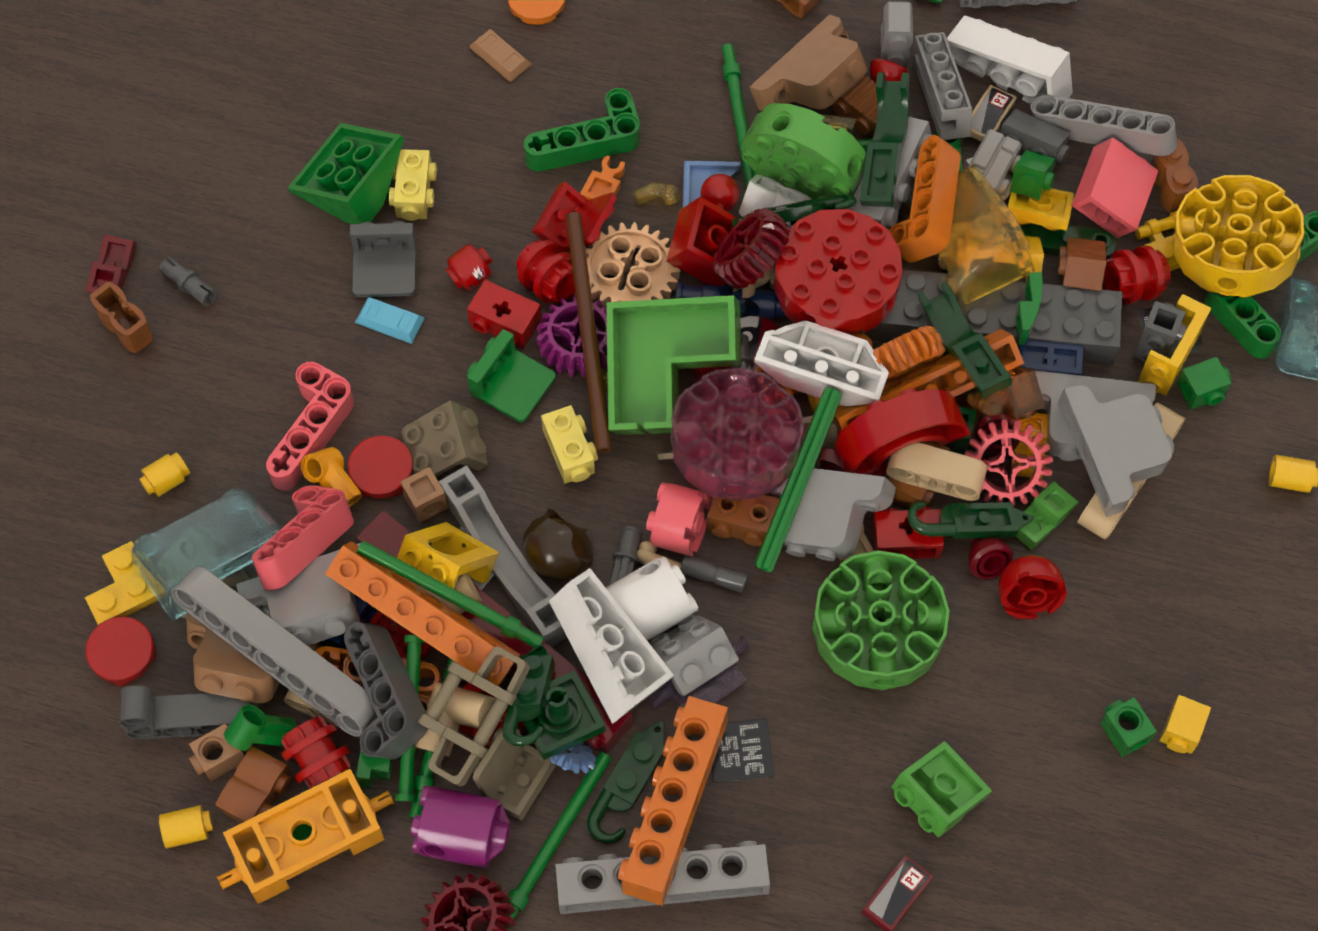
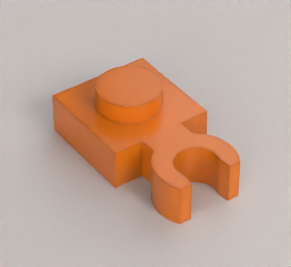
(604, 182)

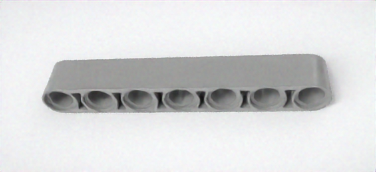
(275, 650)

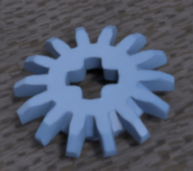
(579, 758)

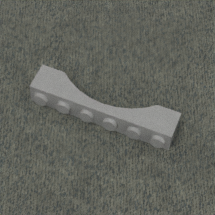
(519, 580)

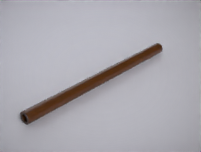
(588, 333)

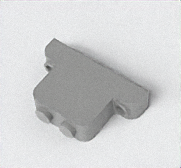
(1105, 390)
(1117, 442)
(833, 512)
(309, 605)

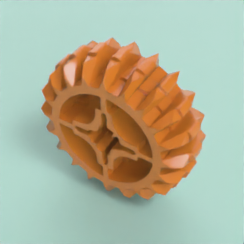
(909, 351)

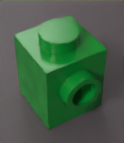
(1033, 175)
(1204, 383)

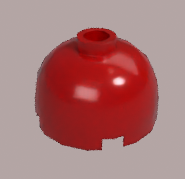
(1031, 586)

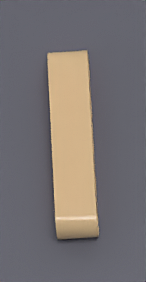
(1093, 516)

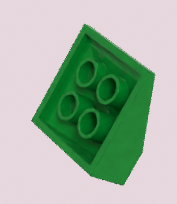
(350, 173)

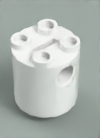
(654, 597)

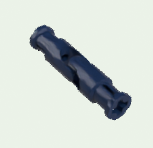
(766, 301)

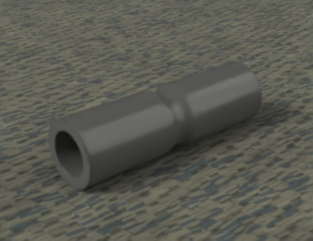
(710, 572)

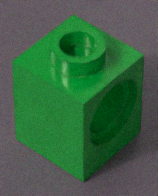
(1127, 740)

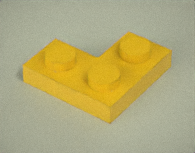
(127, 593)

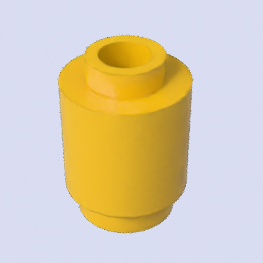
(164, 474)

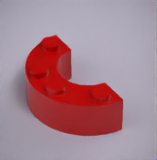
(897, 424)

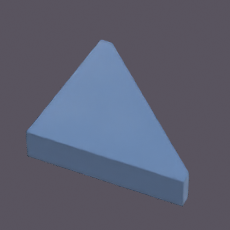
(698, 171)

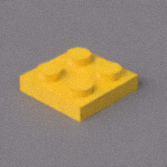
(1050, 210)

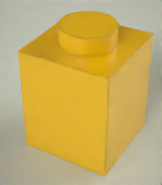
(1185, 725)

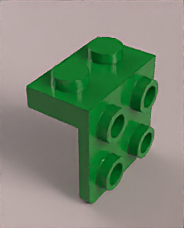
(509, 378)

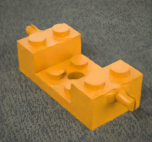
(270, 855)

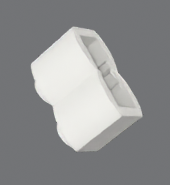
(765, 193)

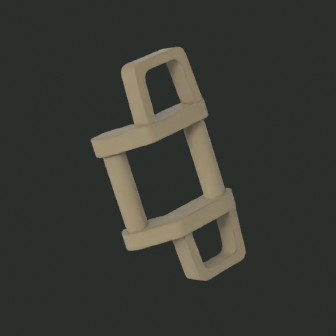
(478, 744)

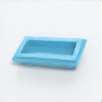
(390, 320)

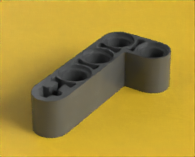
(388, 690)
(174, 715)

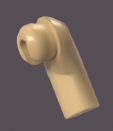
(647, 554)

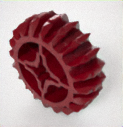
(751, 248)
(457, 899)

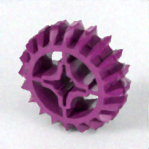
(563, 326)

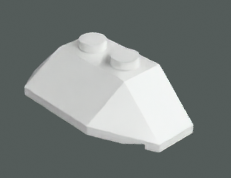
(819, 357)

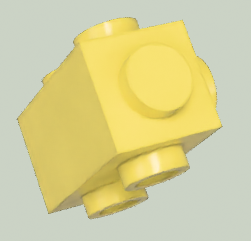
(412, 185)
(568, 445)

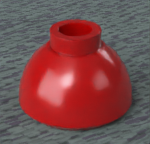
(892, 71)

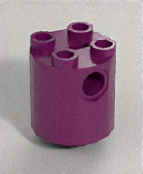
(460, 827)

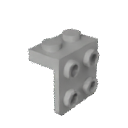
(694, 652)

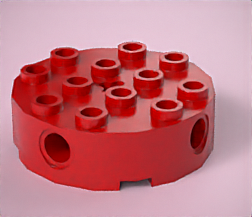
(838, 271)

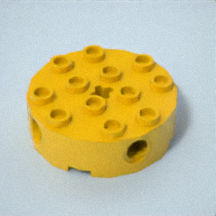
(1238, 235)

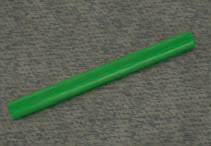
(798, 480)

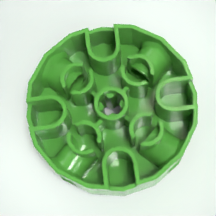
(803, 152)
(911, 615)

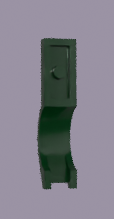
(888, 140)
(962, 342)

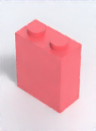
(1115, 187)

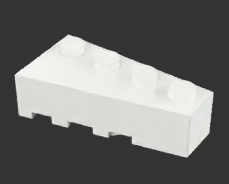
(1011, 59)
(608, 645)

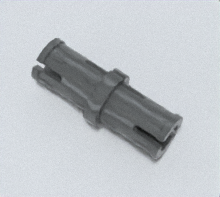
(188, 281)

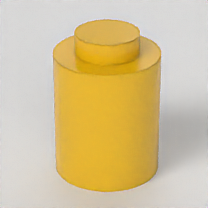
(1293, 473)
(185, 826)

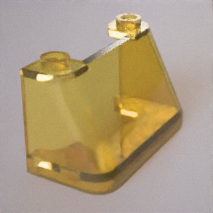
(985, 241)

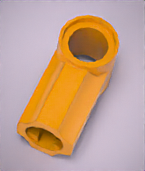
(328, 470)

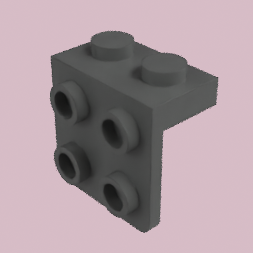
(383, 259)

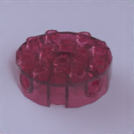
(736, 434)

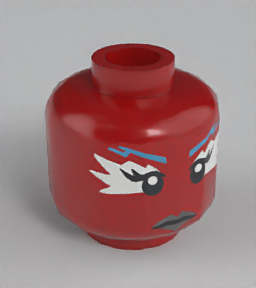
(469, 267)

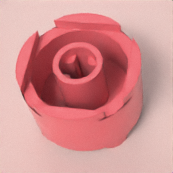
(678, 519)

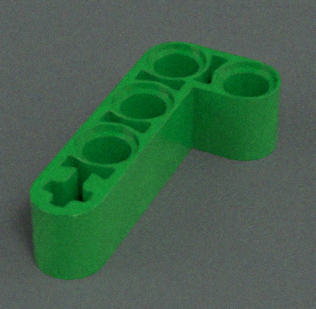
(539, 145)

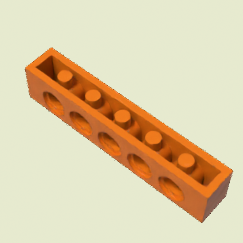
(939, 374)
(418, 612)
(653, 881)

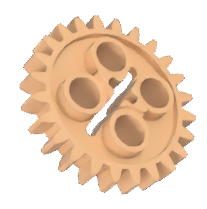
(656, 277)

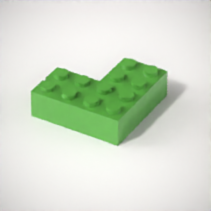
(649, 346)

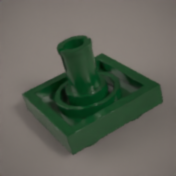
(566, 718)

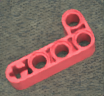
(287, 472)
(319, 523)

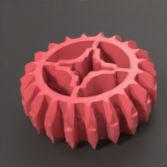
(1023, 461)

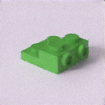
(940, 789)

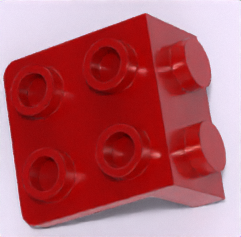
(566, 200)

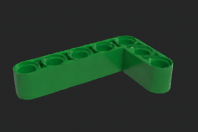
(1258, 320)

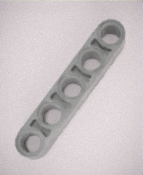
(1098, 122)

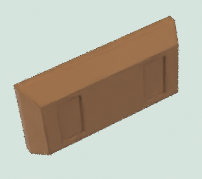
(500, 55)

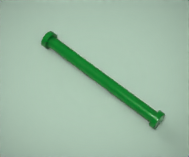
(408, 758)

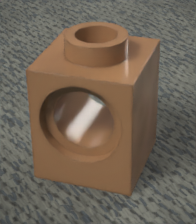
(424, 495)
(204, 745)

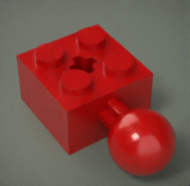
(703, 228)

